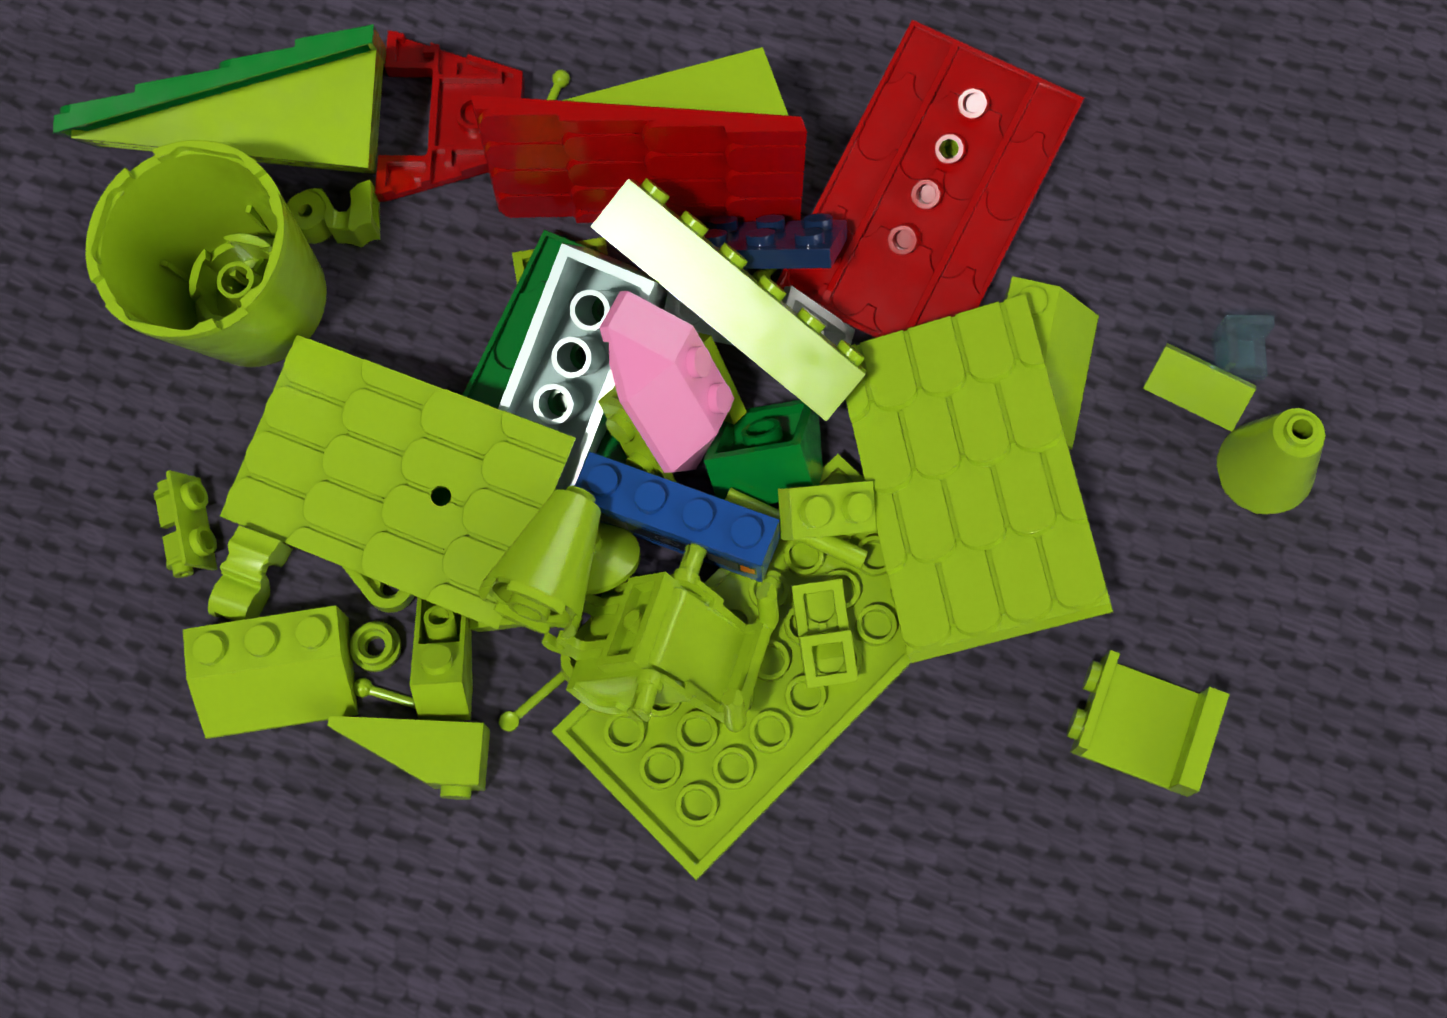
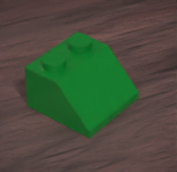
(767, 452)

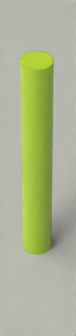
(829, 545)

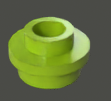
(361, 640)

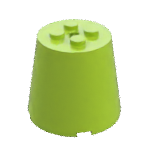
(205, 255)

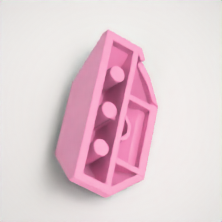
(665, 381)

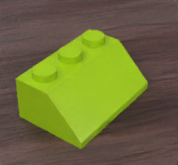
(1066, 340)
(270, 671)

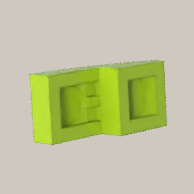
(824, 633)

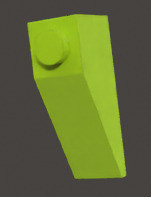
(437, 753)

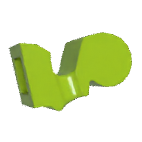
(320, 220)
(244, 582)

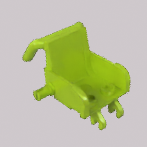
(669, 643)

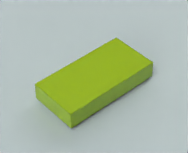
(1199, 387)

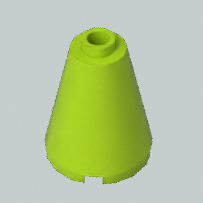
(1272, 461)
(548, 565)

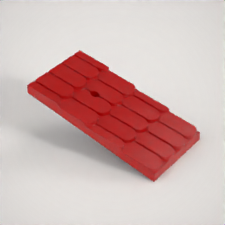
(929, 224)

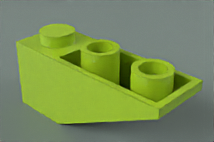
(441, 664)

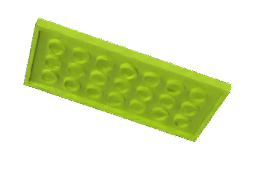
(708, 785)

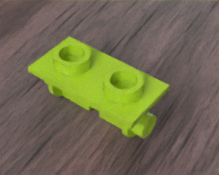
(183, 504)

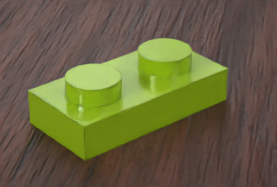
(827, 510)

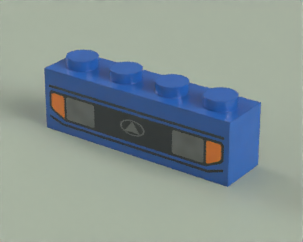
(680, 516)

